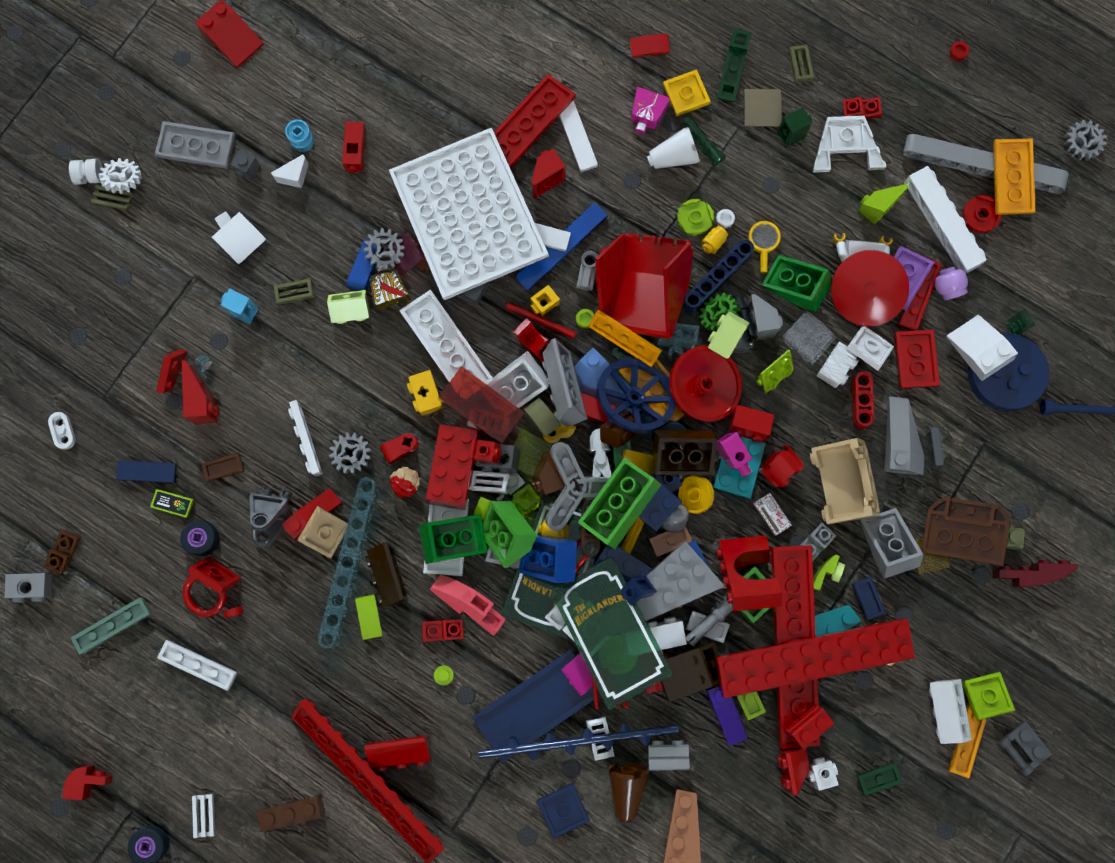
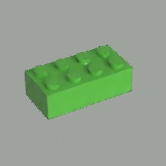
(619, 503)

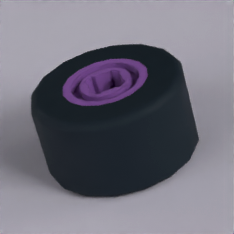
(206, 540)
(156, 843)

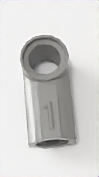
(587, 272)

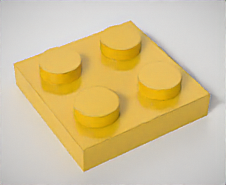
(686, 92)

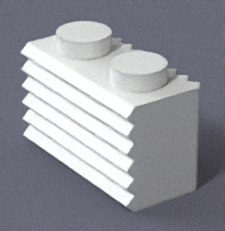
(837, 365)

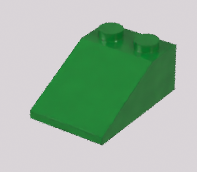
(798, 282)
(453, 538)

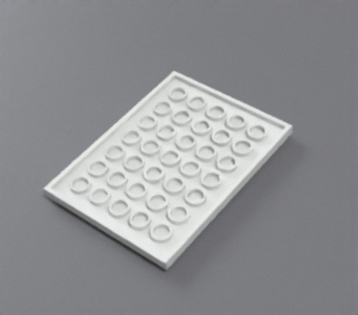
(468, 213)

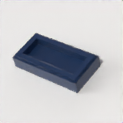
(868, 598)

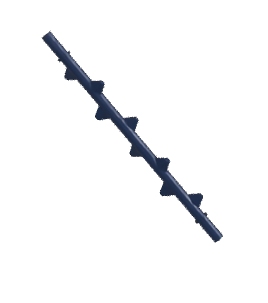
(586, 739)

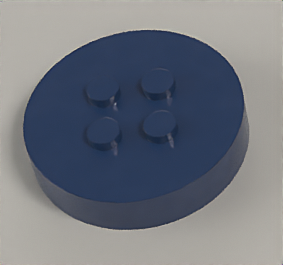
(1017, 382)

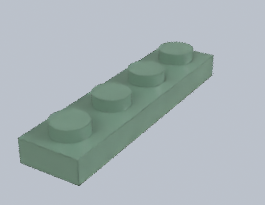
(111, 626)

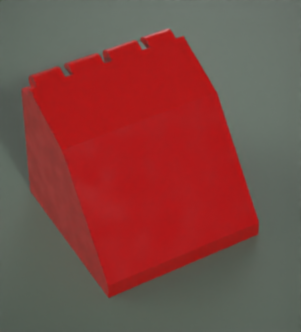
(644, 282)

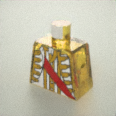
(387, 289)

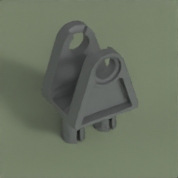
(268, 514)

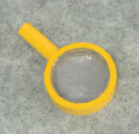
(765, 239)

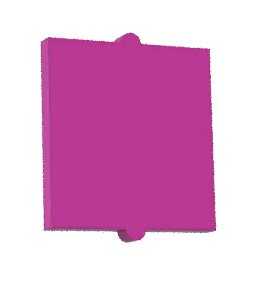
(578, 674)

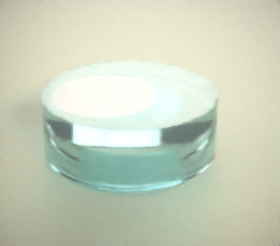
(202, 363)

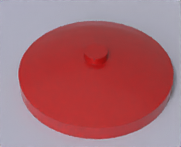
(870, 288)
(705, 384)

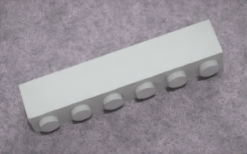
(945, 220)

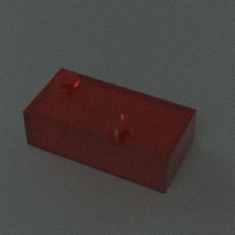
(480, 405)

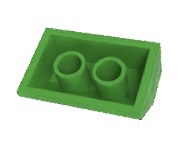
(507, 532)

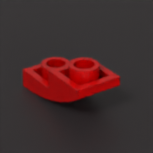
(650, 45)
(867, 107)
(442, 630)

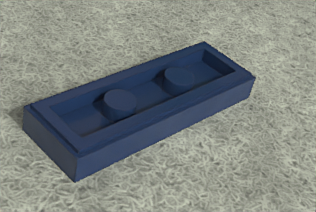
(146, 471)

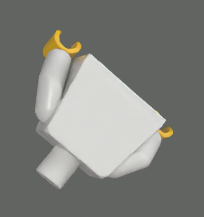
(850, 247)

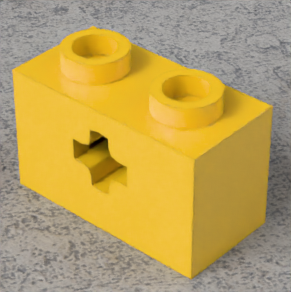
(421, 382)

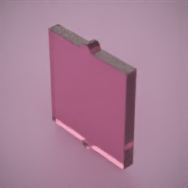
(411, 254)

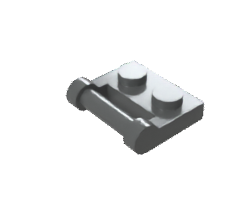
(1029, 744)

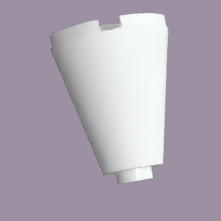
(674, 151)

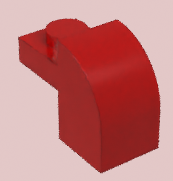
(531, 339)
(79, 782)

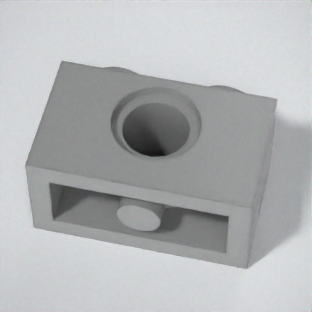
(40, 586)

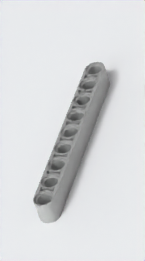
(976, 161)

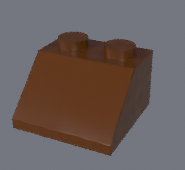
(546, 476)

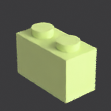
(348, 306)
(728, 334)

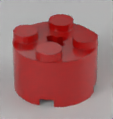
(781, 466)

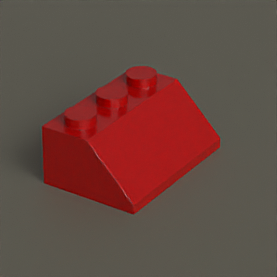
(398, 752)

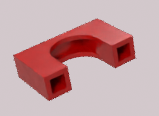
(743, 592)

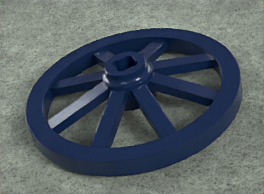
(634, 393)

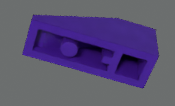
(726, 715)

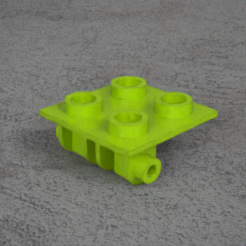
(776, 372)

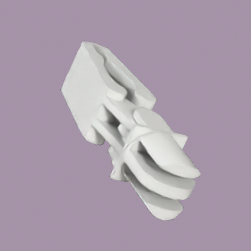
(600, 461)

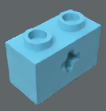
(239, 306)

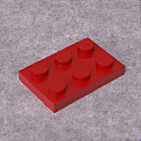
(916, 359)

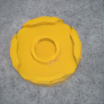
(696, 494)

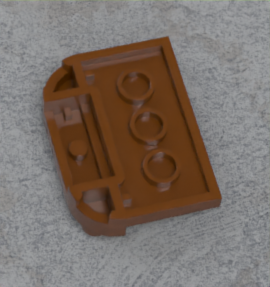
(967, 530)

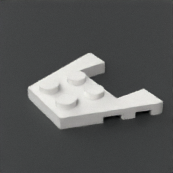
(847, 135)

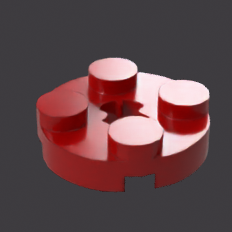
(971, 216)

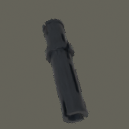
(744, 314)

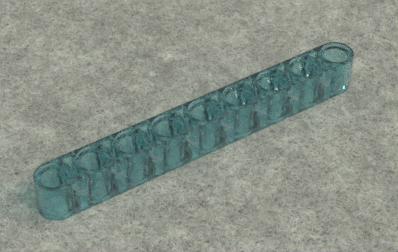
(341, 570)

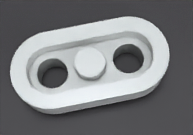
(60, 432)

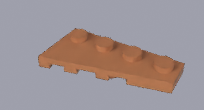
(683, 833)

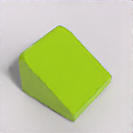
(482, 507)

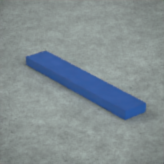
(578, 232)

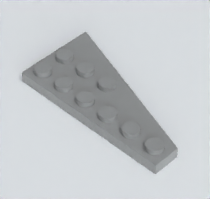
(678, 581)

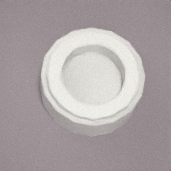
(725, 218)

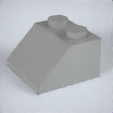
(764, 318)

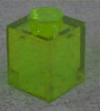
(526, 500)

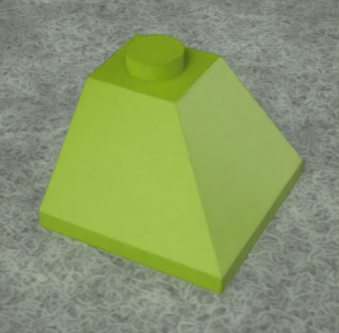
(880, 202)

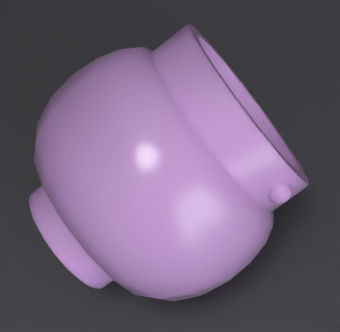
(951, 283)

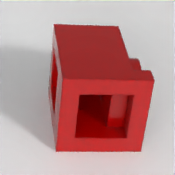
(478, 453)

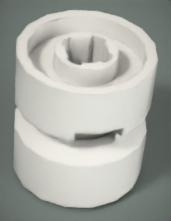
(84, 172)

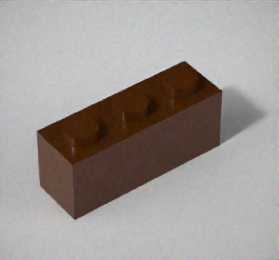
(291, 813)

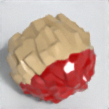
(404, 482)

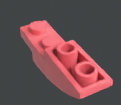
(468, 600)

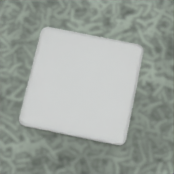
(222, 219)

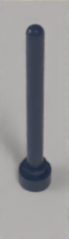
(1048, 407)

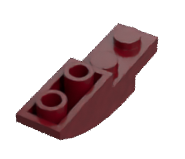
(1037, 574)

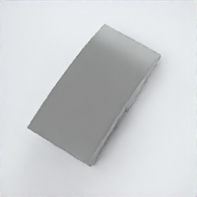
(819, 539)

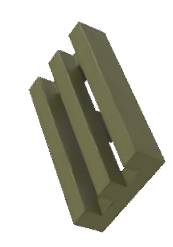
(803, 77)
(97, 194)
(292, 292)

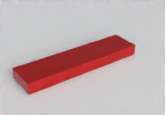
(912, 316)

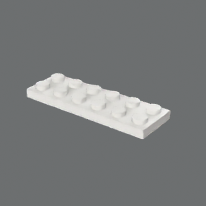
(442, 338)

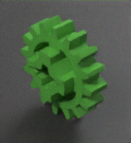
(717, 308)

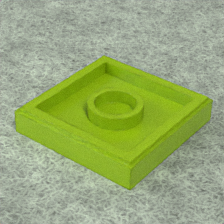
(988, 696)

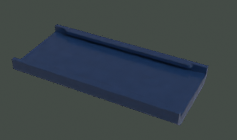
(532, 707)

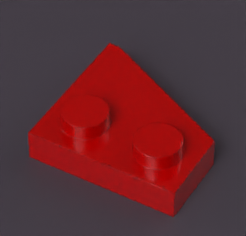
(170, 369)

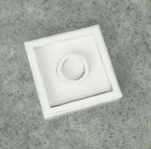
(870, 347)

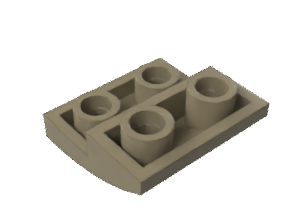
(762, 107)

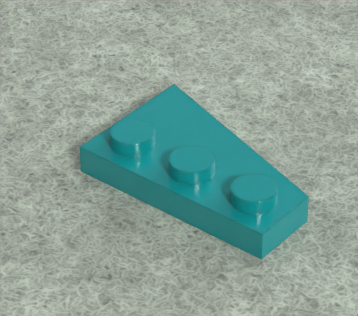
(836, 620)

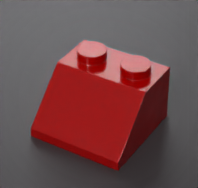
(547, 173)

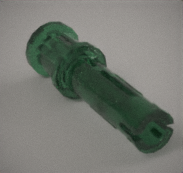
(708, 147)

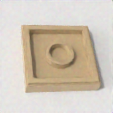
(323, 532)

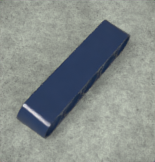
(723, 268)

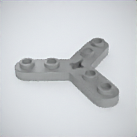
(569, 498)

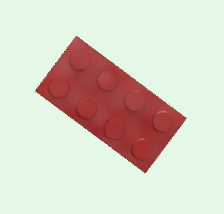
(451, 468)

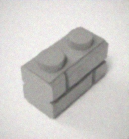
(668, 756)

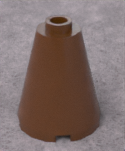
(627, 789)

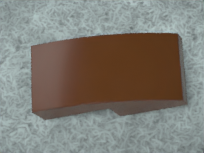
(63, 551)

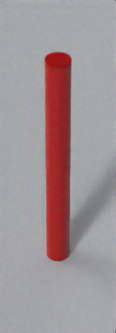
(540, 320)

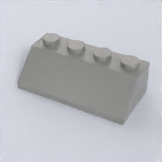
(563, 384)

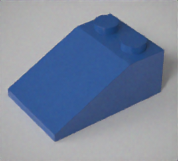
(551, 560)

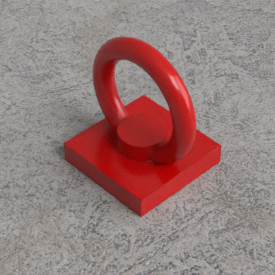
(213, 576)

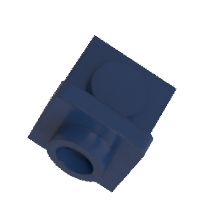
(638, 589)

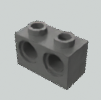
(512, 465)

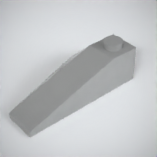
(903, 444)

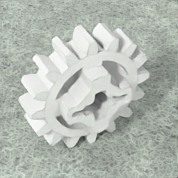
(120, 176)

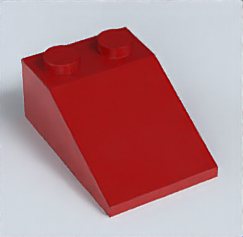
(229, 33)
(198, 402)

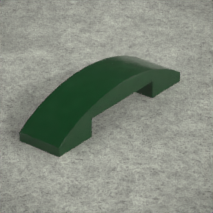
(734, 65)

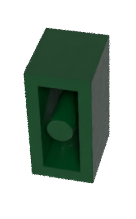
(794, 127)

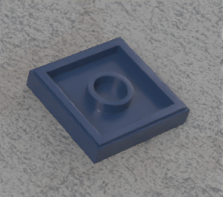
(563, 810)

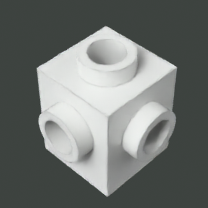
(828, 778)

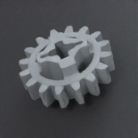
(1082, 141)
(377, 244)
(357, 450)

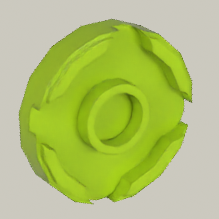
(695, 217)

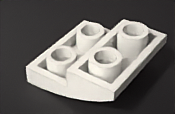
(239, 238)

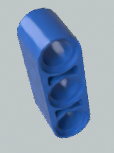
(361, 271)

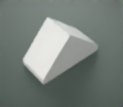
(292, 172)

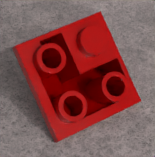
(794, 767)

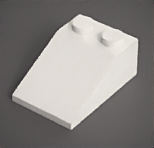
(982, 347)
(520, 380)

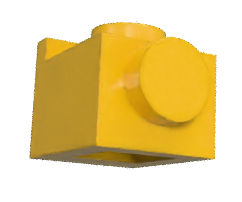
(546, 295)

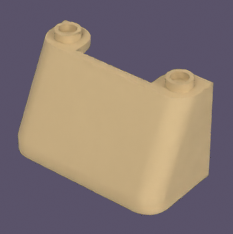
(846, 481)

